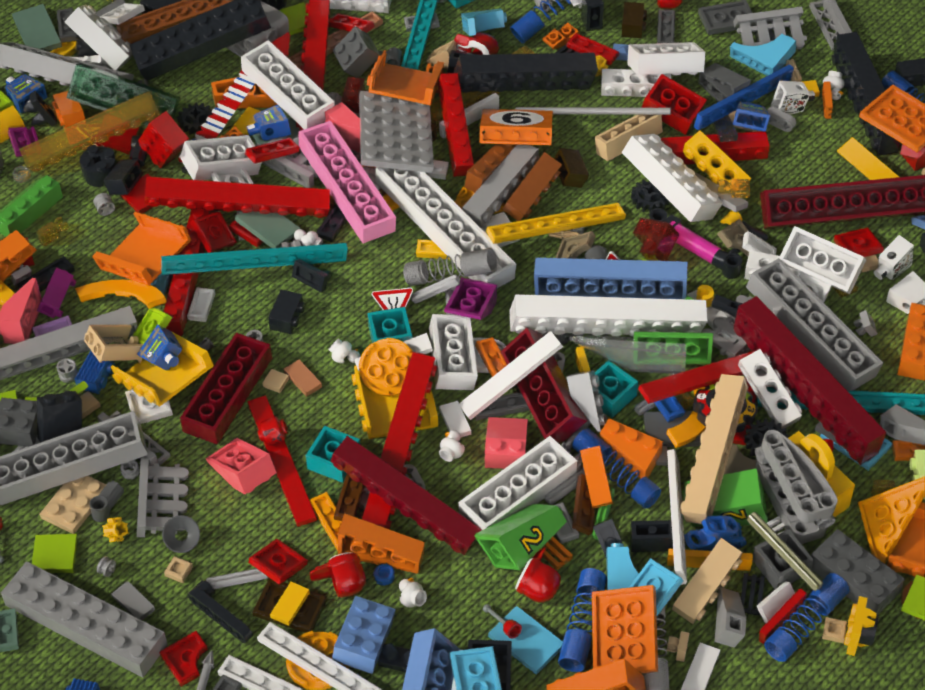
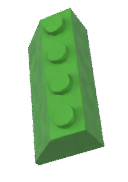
(29, 205)
(697, 344)

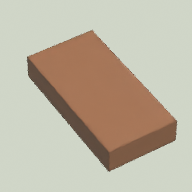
(303, 378)

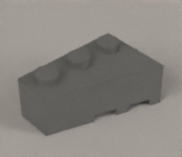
(721, 81)

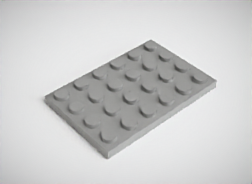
(395, 133)

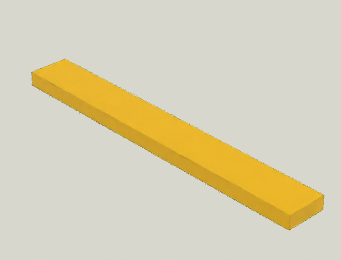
(555, 223)

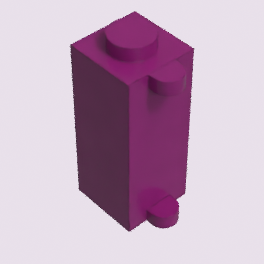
(55, 293)

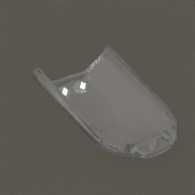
(636, 355)

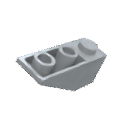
(585, 393)
(903, 425)
(729, 618)

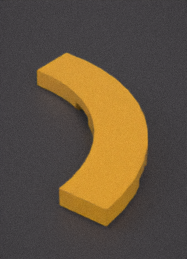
(147, 294)
(687, 430)

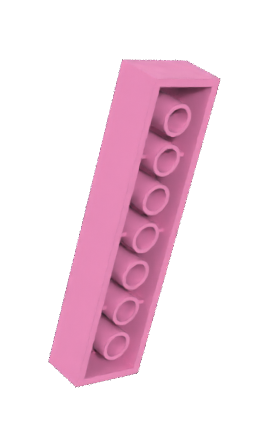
(347, 182)

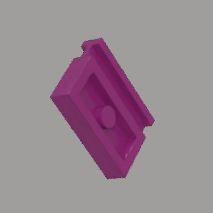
(21, 137)

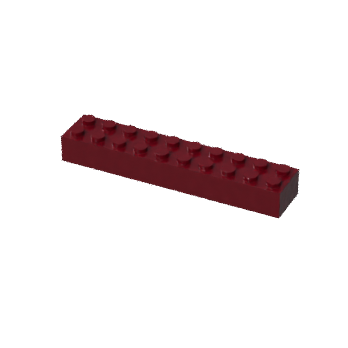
(843, 202)
(810, 381)

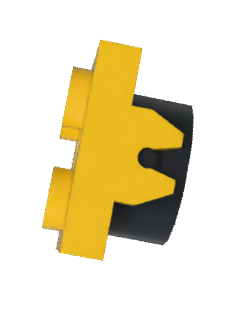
(861, 626)

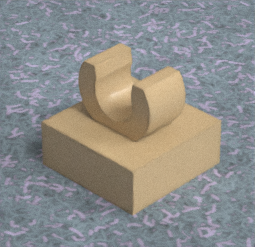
(679, 645)

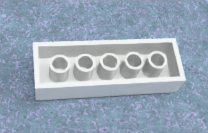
(286, 85)
(672, 177)
(519, 484)

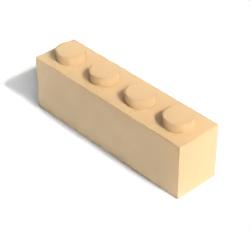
(613, 141)
(707, 580)

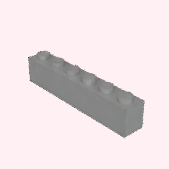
(501, 183)

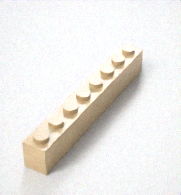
(714, 448)

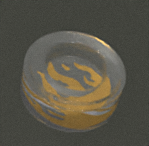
(21, 174)

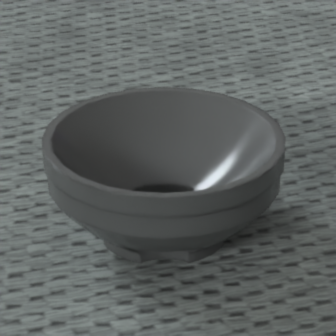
(172, 526)

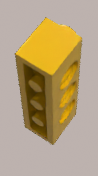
(715, 155)

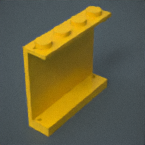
(161, 385)
(380, 409)

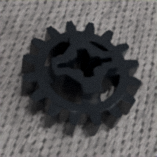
(193, 117)
(648, 197)
(755, 433)

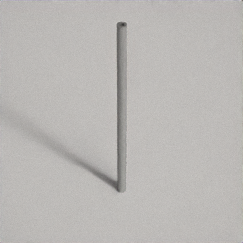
(602, 110)

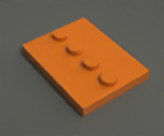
(898, 116)
(625, 627)

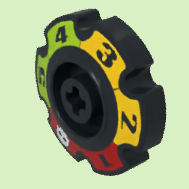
(702, 407)

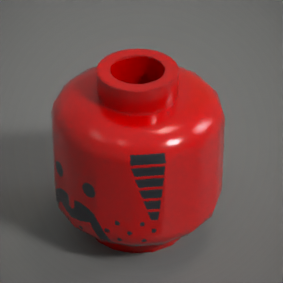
(273, 431)

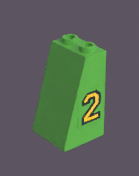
(739, 496)
(520, 535)

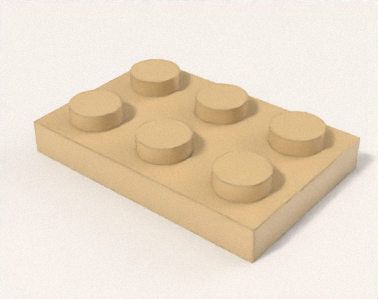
(72, 503)

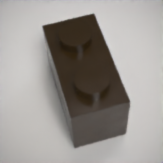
(633, 20)
(572, 169)

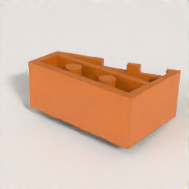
(67, 110)
(635, 447)

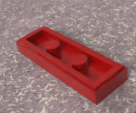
(347, 23)
(585, 45)
(272, 150)
(782, 615)

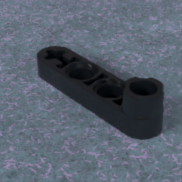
(201, 598)

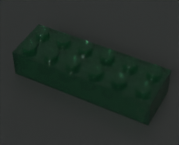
(108, 90)

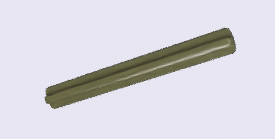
(785, 551)

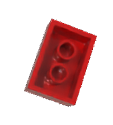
(682, 101)
(162, 139)

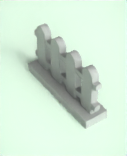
(776, 17)
(293, 168)
(736, 345)
(162, 490)

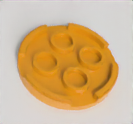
(385, 366)
(325, 644)

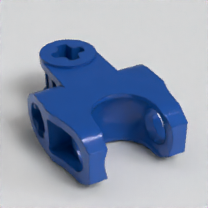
(719, 527)

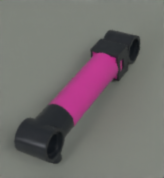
(728, 262)

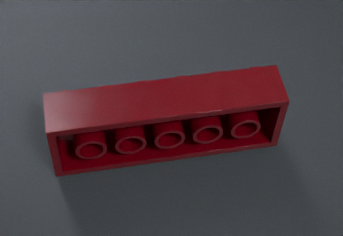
(226, 388)
(546, 391)

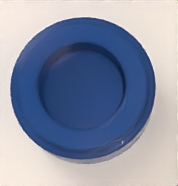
(384, 574)

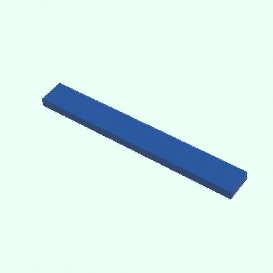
(747, 94)

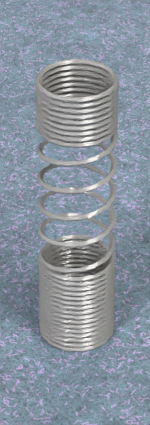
(471, 264)
(660, 679)

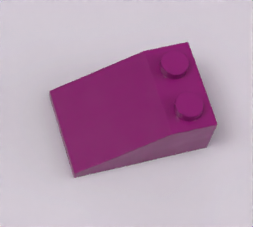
(472, 299)

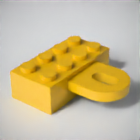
(824, 460)

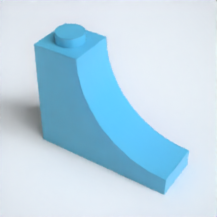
(483, 20)
(766, 57)
(619, 567)

